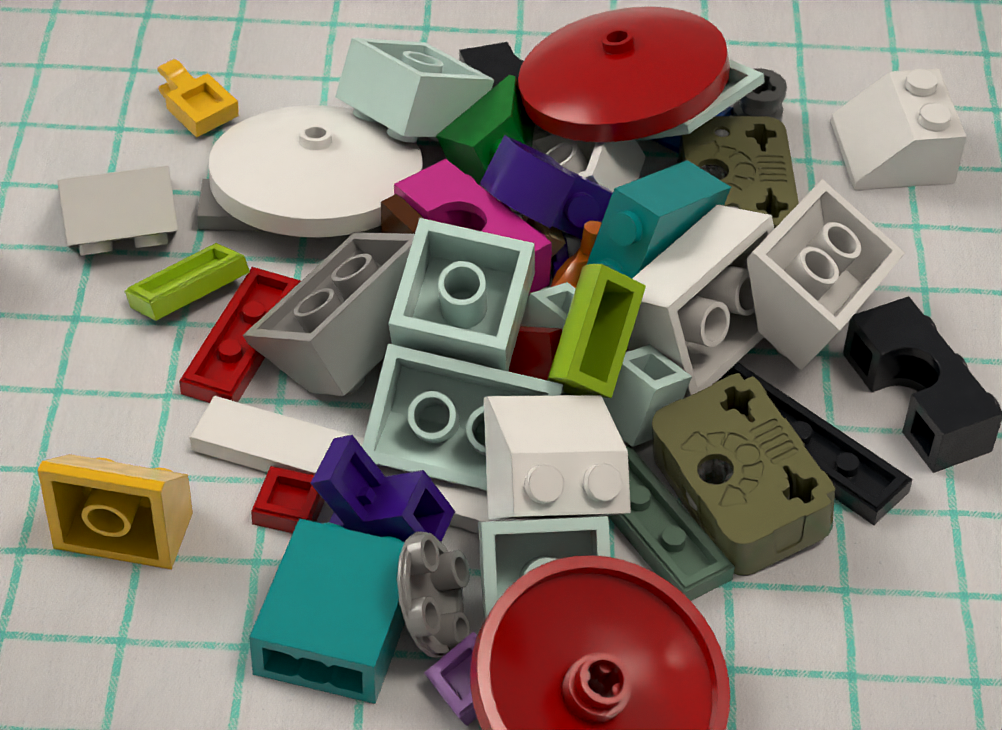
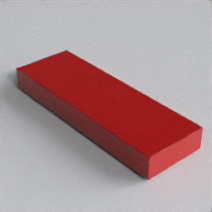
(225, 359)

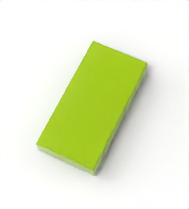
(186, 281)

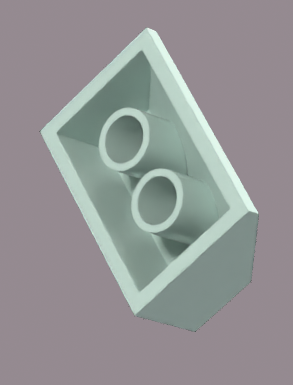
(433, 413)

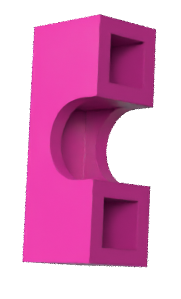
(455, 198)

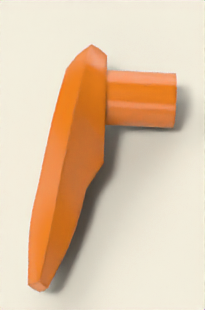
(572, 267)

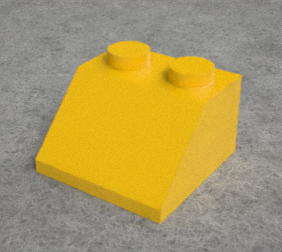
(115, 509)

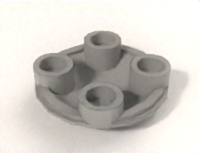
(432, 593)

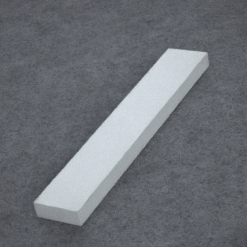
(271, 439)

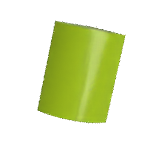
(596, 332)

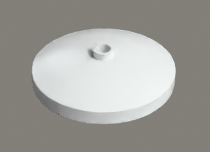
(309, 171)

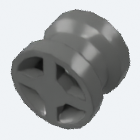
(765, 99)

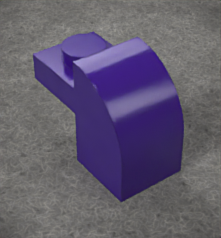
(544, 188)
(378, 503)

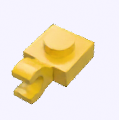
(197, 102)

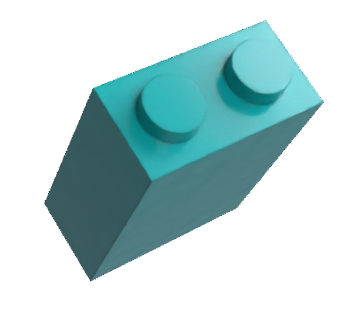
(653, 214)
(331, 612)

